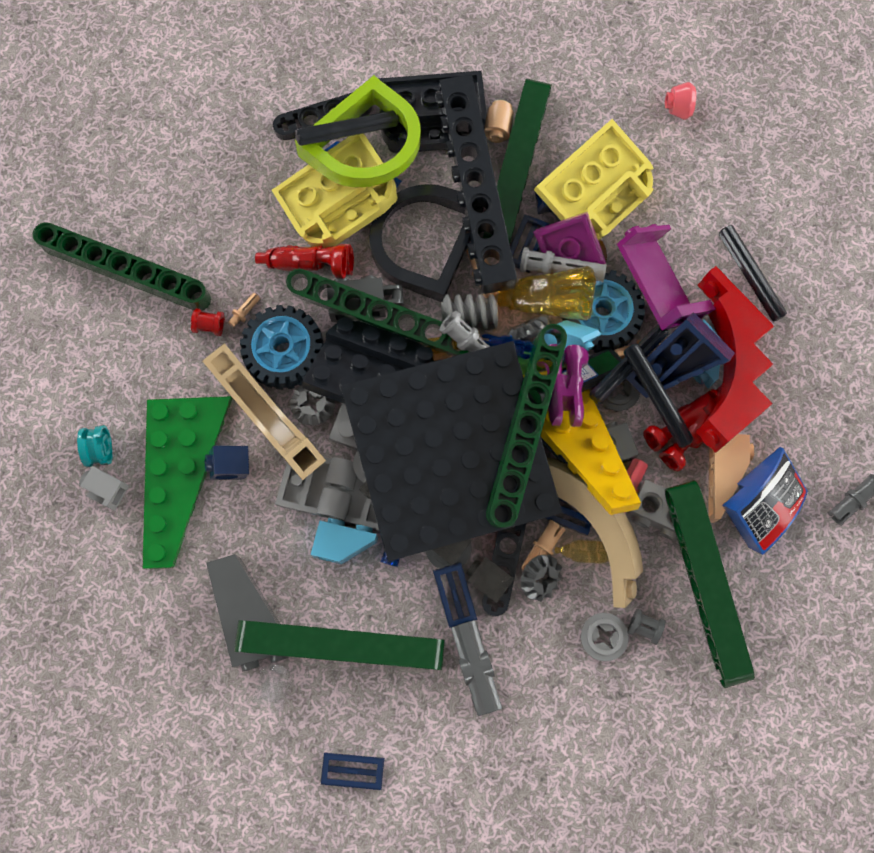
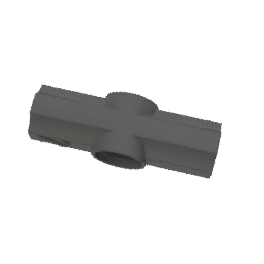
(476, 668)

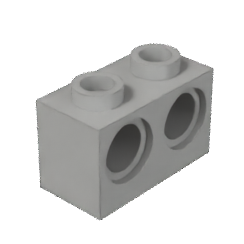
(660, 517)

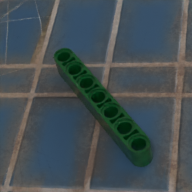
(521, 150)
(113, 258)
(365, 312)
(536, 414)
(709, 583)
(339, 645)

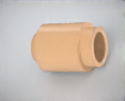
(499, 121)

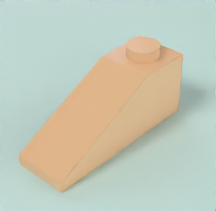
(725, 471)

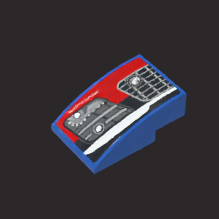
(767, 501)

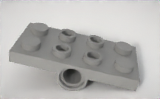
(328, 493)

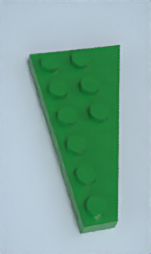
(176, 446)

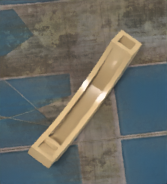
(263, 412)
(613, 531)

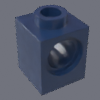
(227, 462)

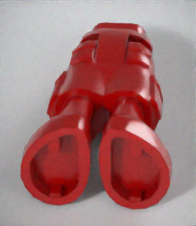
(309, 258)
(693, 416)

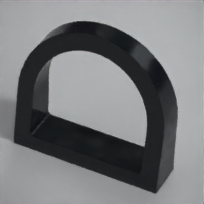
(407, 279)

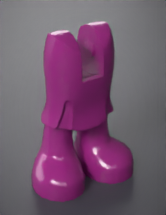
(568, 388)

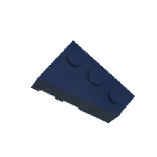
(685, 354)

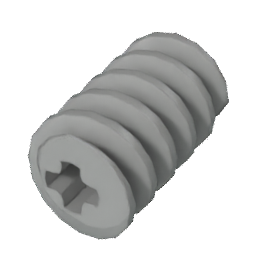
(472, 311)

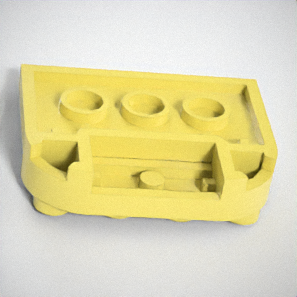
(600, 178)
(331, 212)

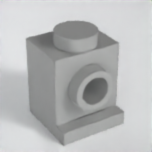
(103, 487)

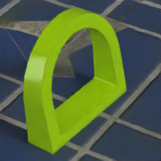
(368, 94)

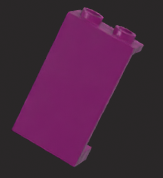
(657, 277)

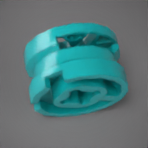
(95, 446)

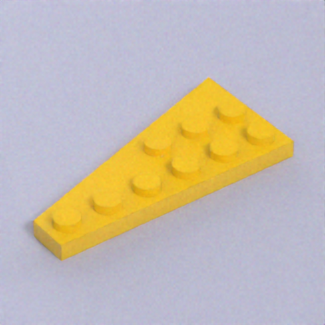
(593, 457)

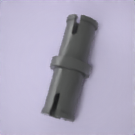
(853, 501)

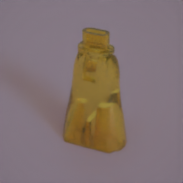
(558, 294)

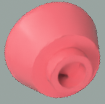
(681, 100)

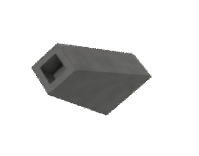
(236, 600)

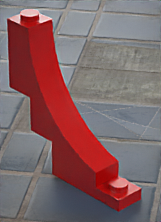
(740, 327)

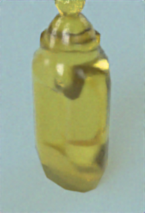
(584, 551)

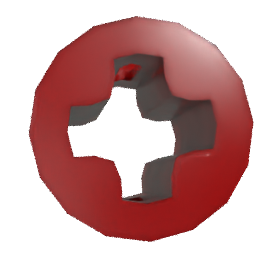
(207, 322)

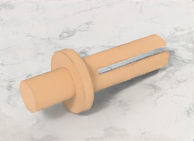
(239, 315)

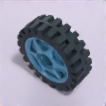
(624, 309)
(271, 330)

